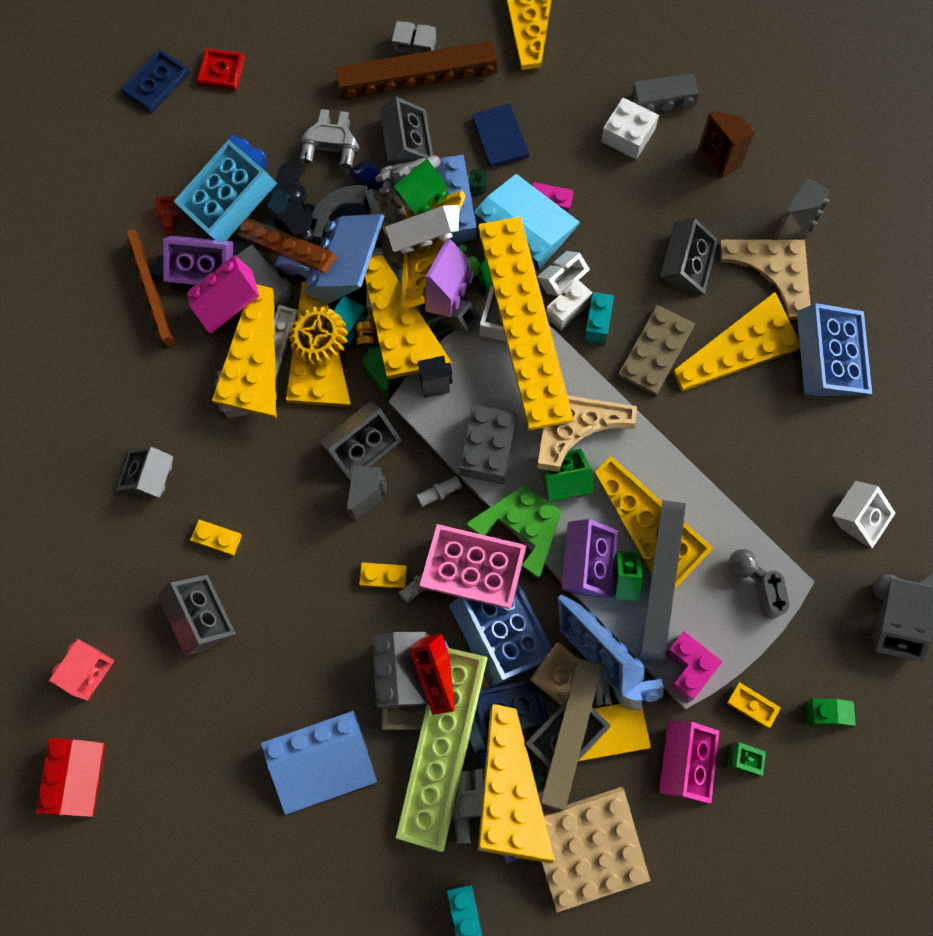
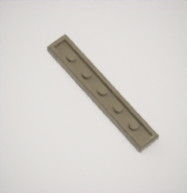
(571, 734)

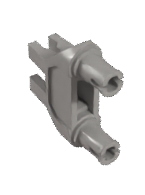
(329, 138)
(393, 174)
(467, 803)

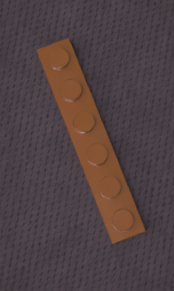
(286, 245)
(151, 296)

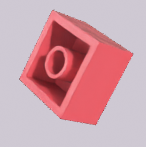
(81, 670)

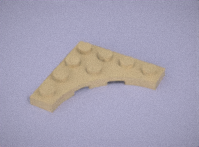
(779, 262)
(588, 418)

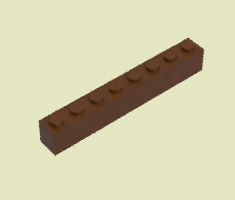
(416, 69)

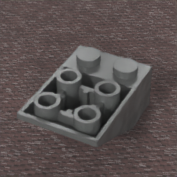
(905, 620)

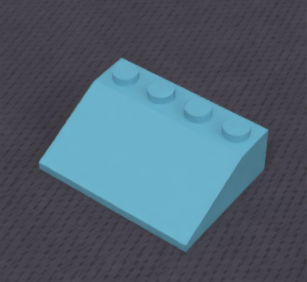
(225, 192)
(542, 219)

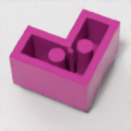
(697, 662)

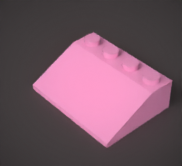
(473, 566)

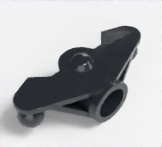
(288, 204)

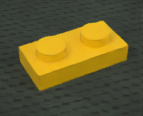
(216, 537)
(383, 576)
(753, 705)

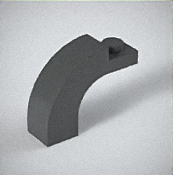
(341, 202)
(460, 320)

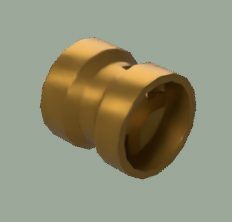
(366, 334)

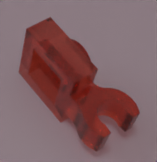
(166, 210)

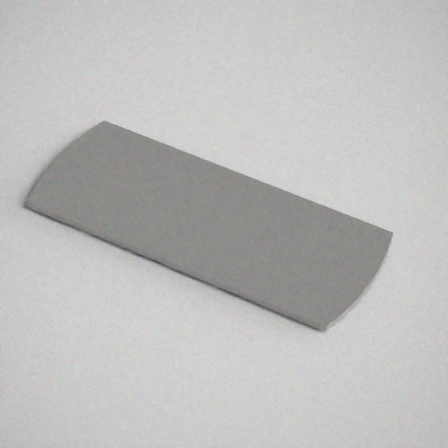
(711, 602)

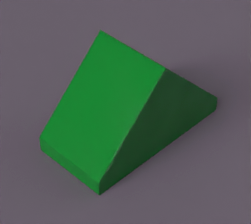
(745, 758)

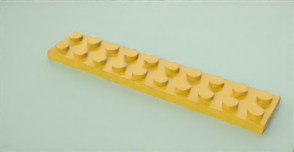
(525, 324)

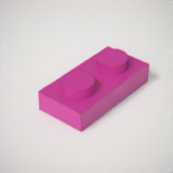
(558, 195)

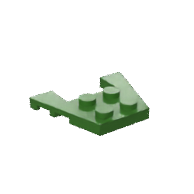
(528, 517)

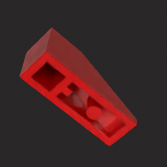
(434, 672)

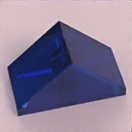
(365, 174)

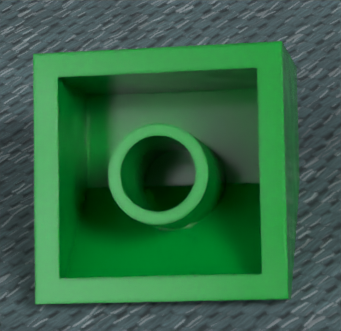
(422, 189)
(572, 480)

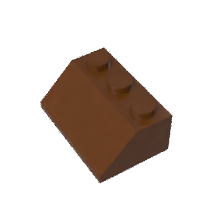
(725, 141)

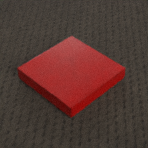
(220, 69)

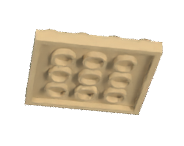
(593, 850)

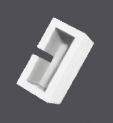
(566, 270)
(570, 305)

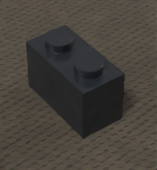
(435, 376)

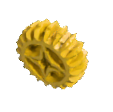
(321, 342)

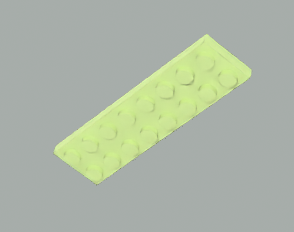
(441, 757)

